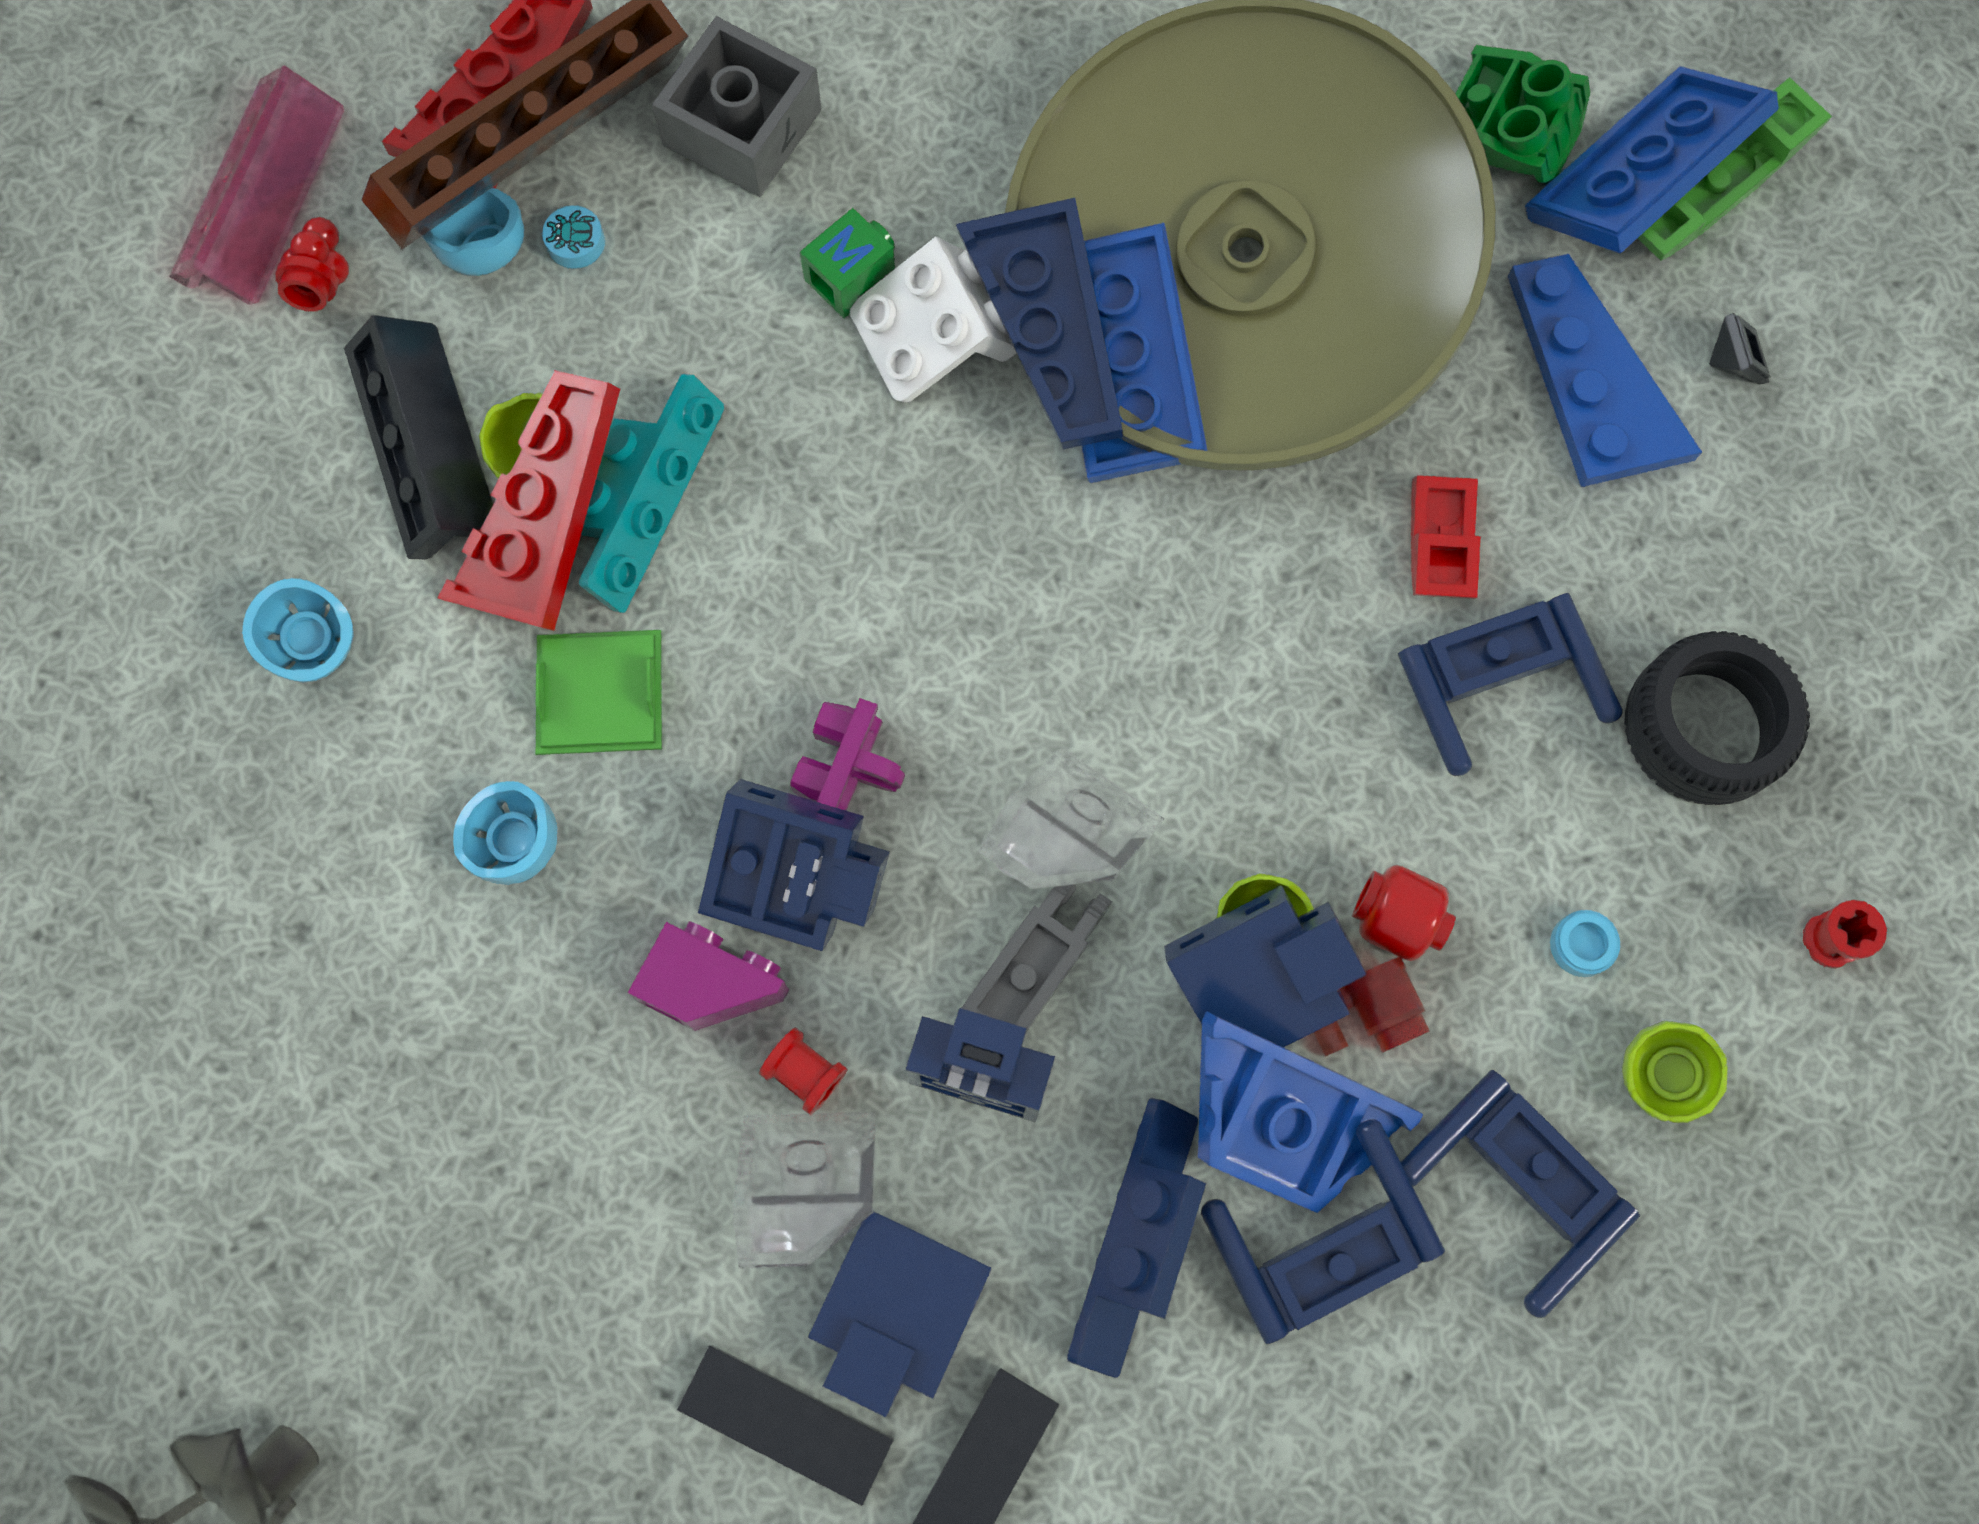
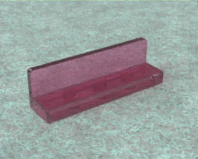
(259, 187)

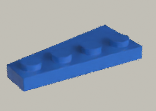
(1598, 386)

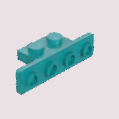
(640, 488)

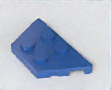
(1284, 1116)

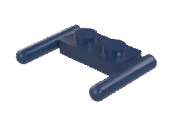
(1498, 654)
(1542, 1170)
(1338, 1262)

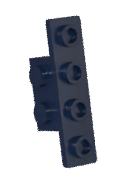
(1142, 1240)

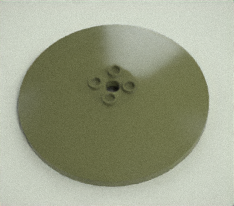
(1326, 154)

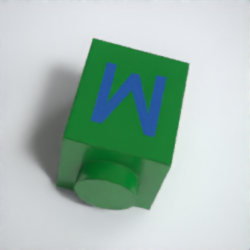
(848, 260)

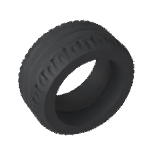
(1758, 676)

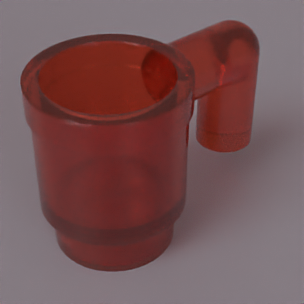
(1385, 1006)

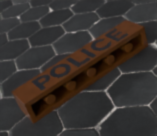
(522, 119)

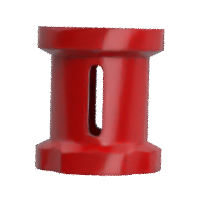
(1864, 930)
(802, 1071)

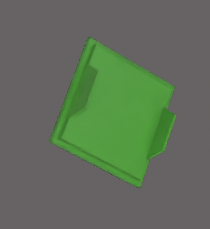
(598, 692)

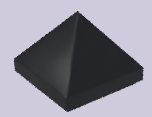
(1740, 351)

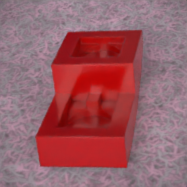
(1444, 538)

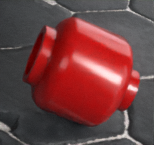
(1404, 912)

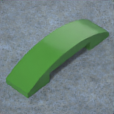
(1740, 172)

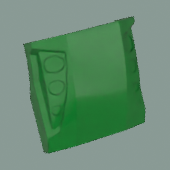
(1524, 109)

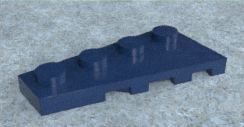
(1047, 303)

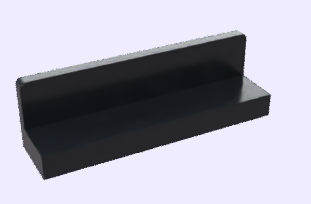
(418, 432)

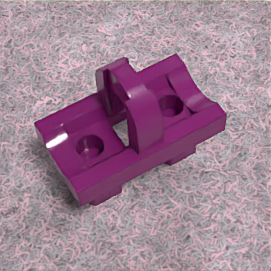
(854, 733)

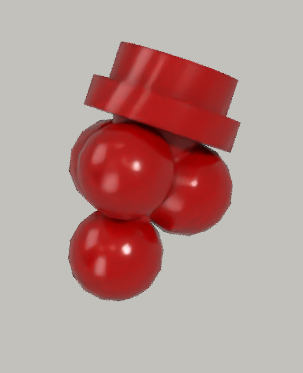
(311, 266)

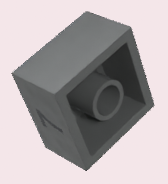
(737, 106)

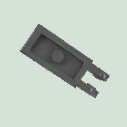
(1035, 961)

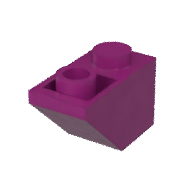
(702, 984)

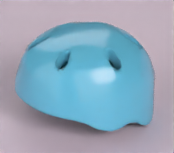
(485, 244)
(303, 636)
(512, 838)

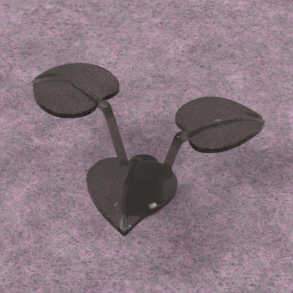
(218, 1473)

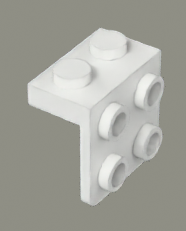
(928, 319)

